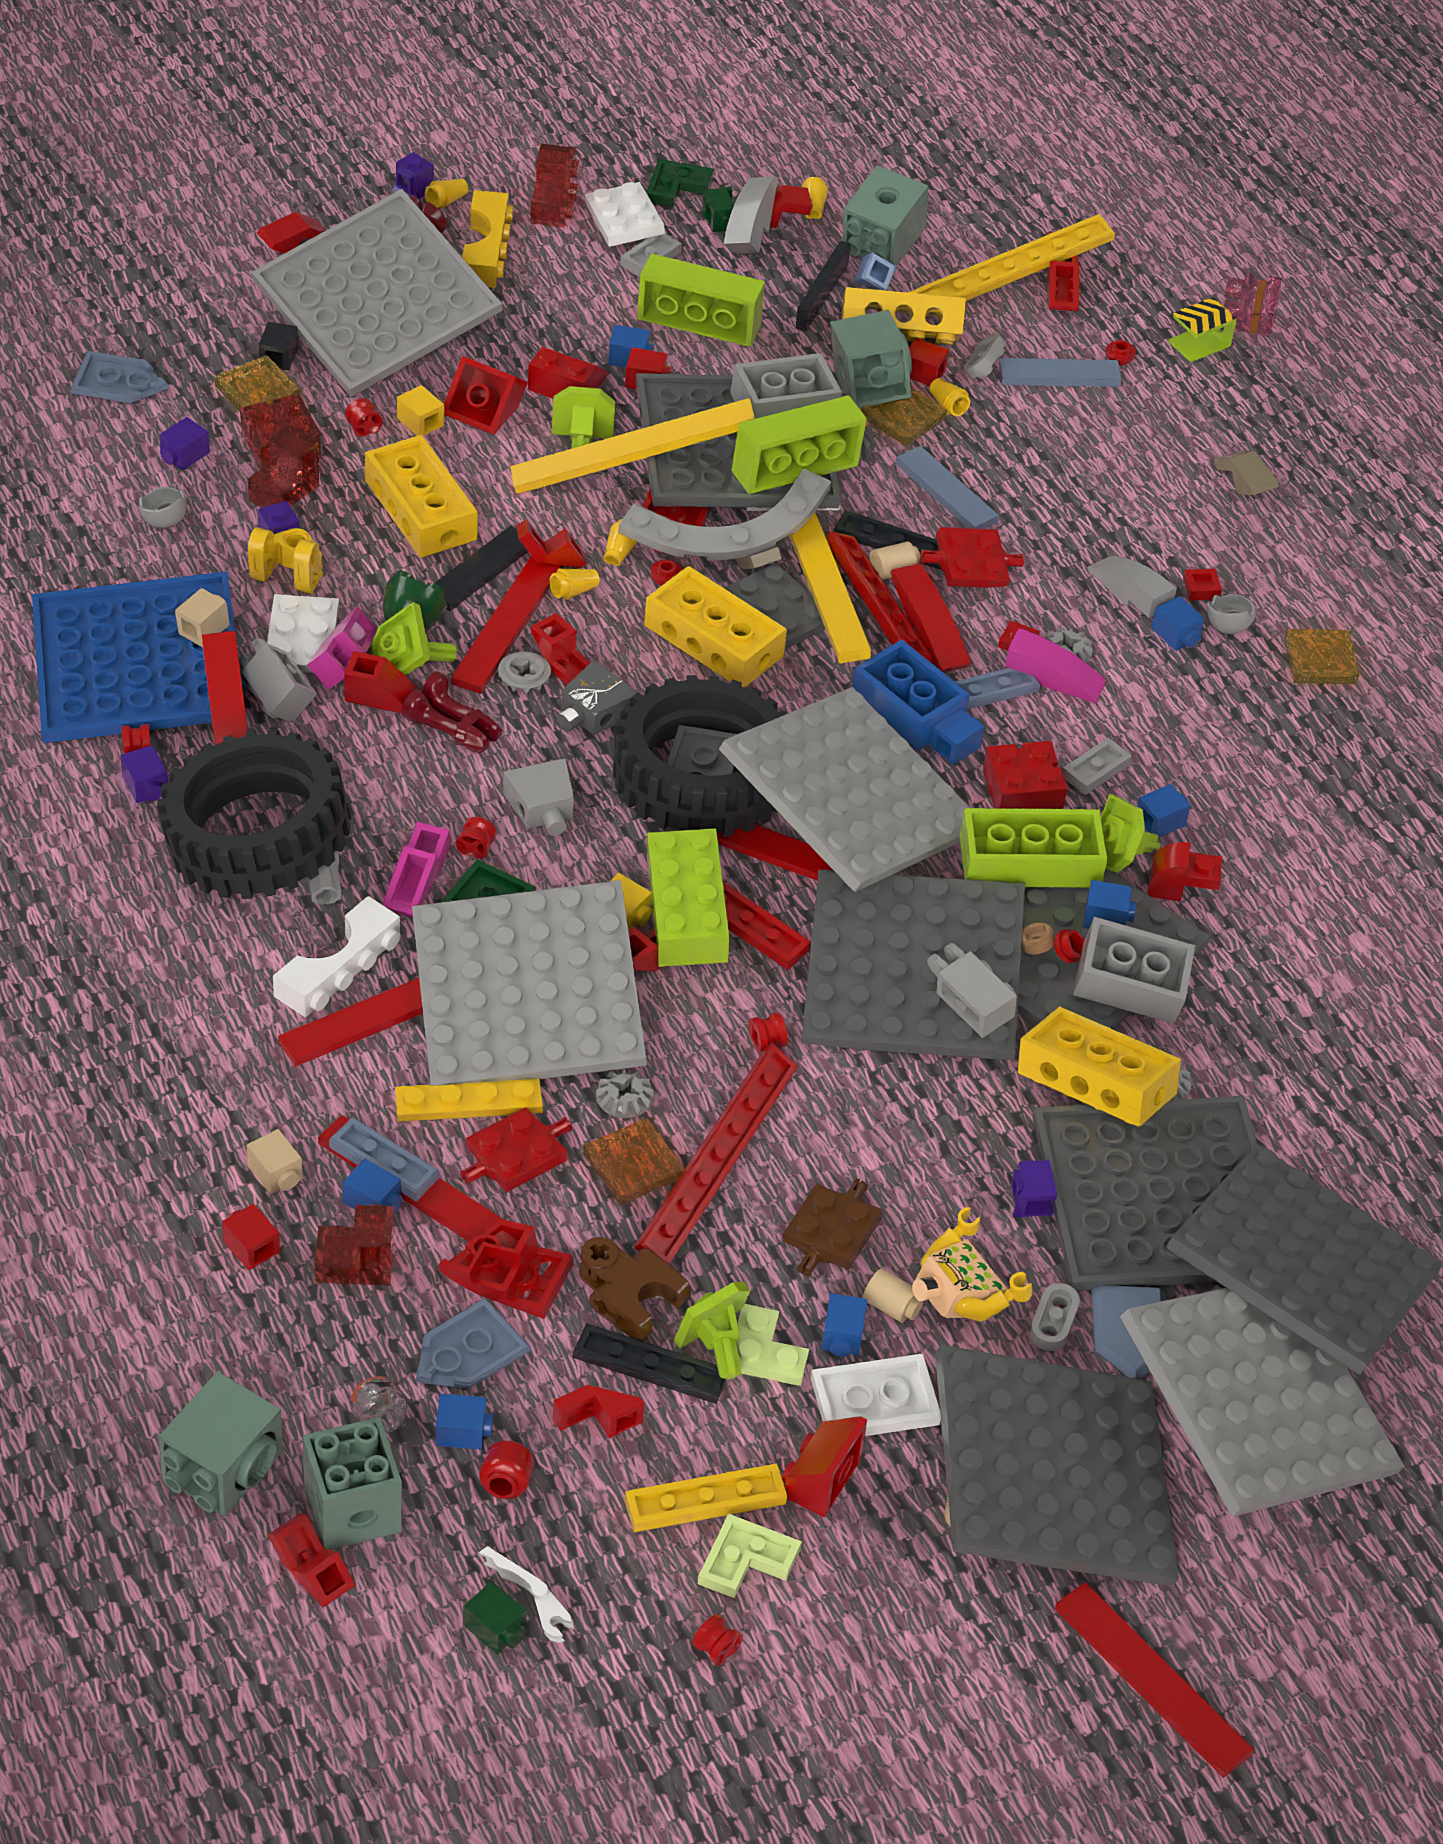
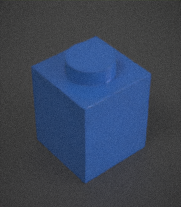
(623, 340)
(1178, 623)
(957, 736)
(1164, 810)
(1109, 903)
(372, 1185)
(844, 1325)
(462, 1421)

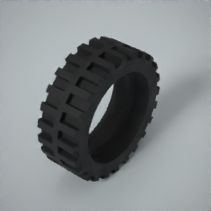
(674, 795)
(261, 859)

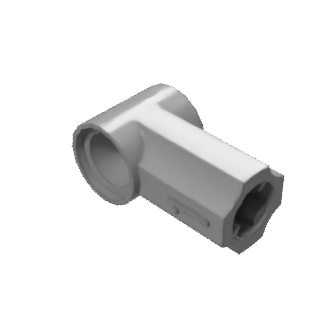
(326, 886)

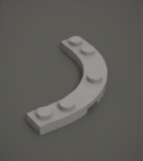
(731, 540)

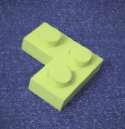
(761, 1355)
(745, 1546)

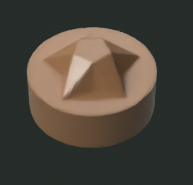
(1037, 938)

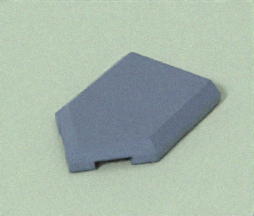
(116, 378)
(1110, 1334)
(469, 1348)

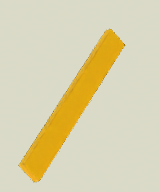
(1022, 260)
(631, 446)
(830, 593)

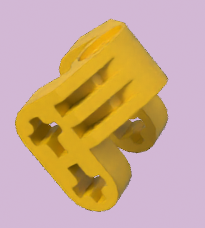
(292, 549)

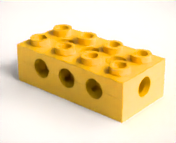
(946, 308)
(421, 496)
(715, 627)
(1099, 1066)

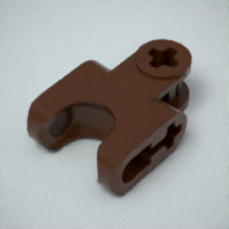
(625, 1281)

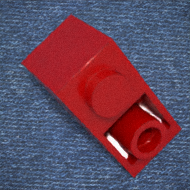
(375, 683)

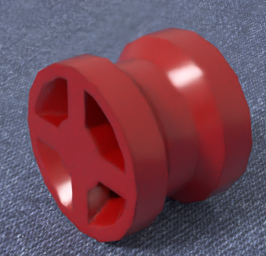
(363, 417)
(135, 738)
(476, 837)
(768, 1031)
(717, 1639)

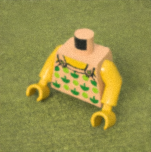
(960, 1279)

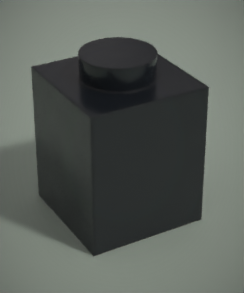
(279, 344)

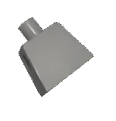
(541, 795)

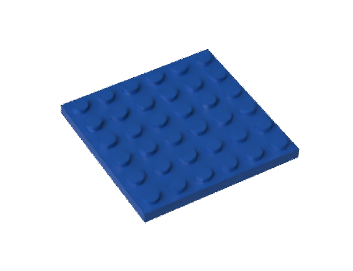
(118, 657)

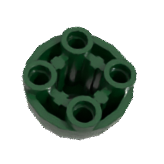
(404, 590)

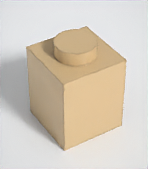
(202, 615)
(274, 1162)

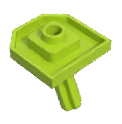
(583, 415)
(406, 644)
(1124, 833)
(716, 1325)

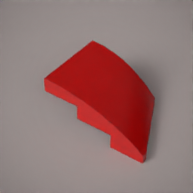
(505, 1267)

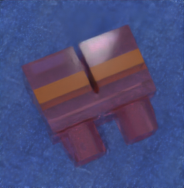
(1257, 303)

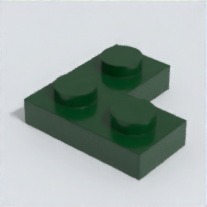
(675, 176)

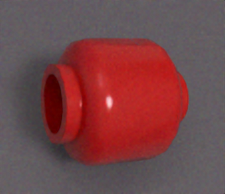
(506, 1469)

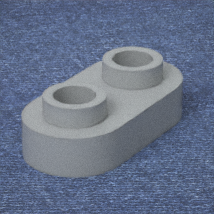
(984, 356)
(1054, 1319)

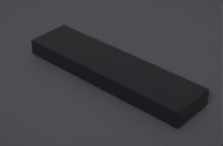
(822, 286)
(880, 534)
(481, 567)
(649, 1363)

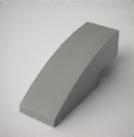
(751, 215)
(1133, 583)

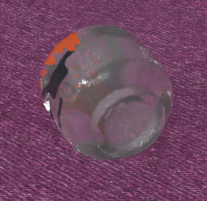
(381, 1399)

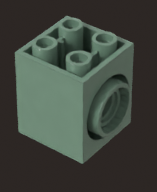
(885, 215)
(871, 358)
(220, 1444)
(352, 1483)

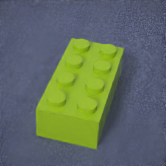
(700, 300)
(811, 437)
(1033, 846)
(687, 897)

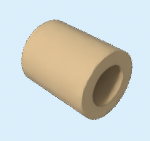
(894, 557)
(892, 1296)

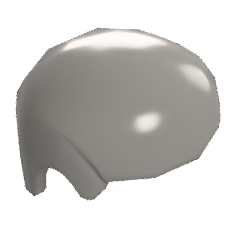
(163, 507)
(1231, 613)

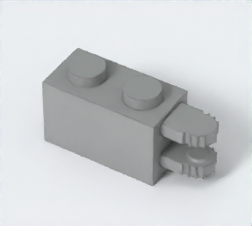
(276, 681)
(973, 990)

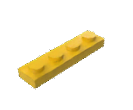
(467, 1100)
(705, 1497)

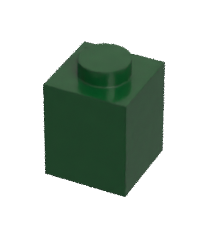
(495, 1618)

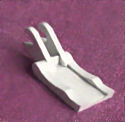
(548, 1607)

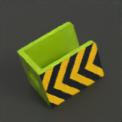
(1203, 329)

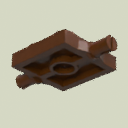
(832, 1226)

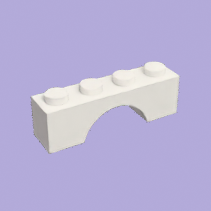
(310, 982)

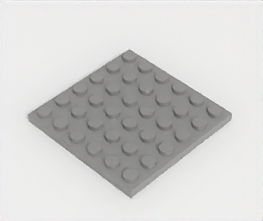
(376, 292)
(850, 787)
(528, 985)
(1259, 1401)

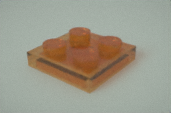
(633, 1161)

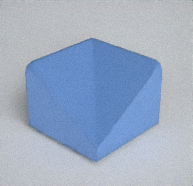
(875, 272)

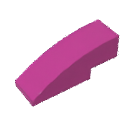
(334, 654)
(1053, 666)
(417, 868)

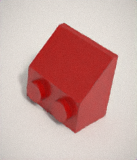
(553, 372)
(483, 395)
(825, 1464)

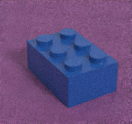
(908, 692)

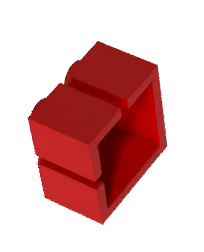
(1024, 776)

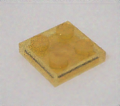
(255, 383)
(907, 417)
(1321, 656)

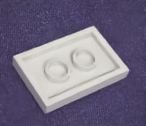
(624, 214)
(301, 625)
(886, 1392)

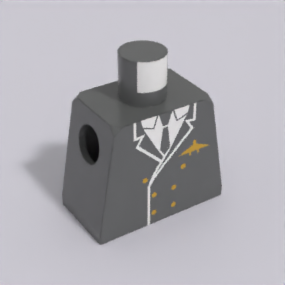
(594, 700)

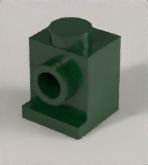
(717, 207)

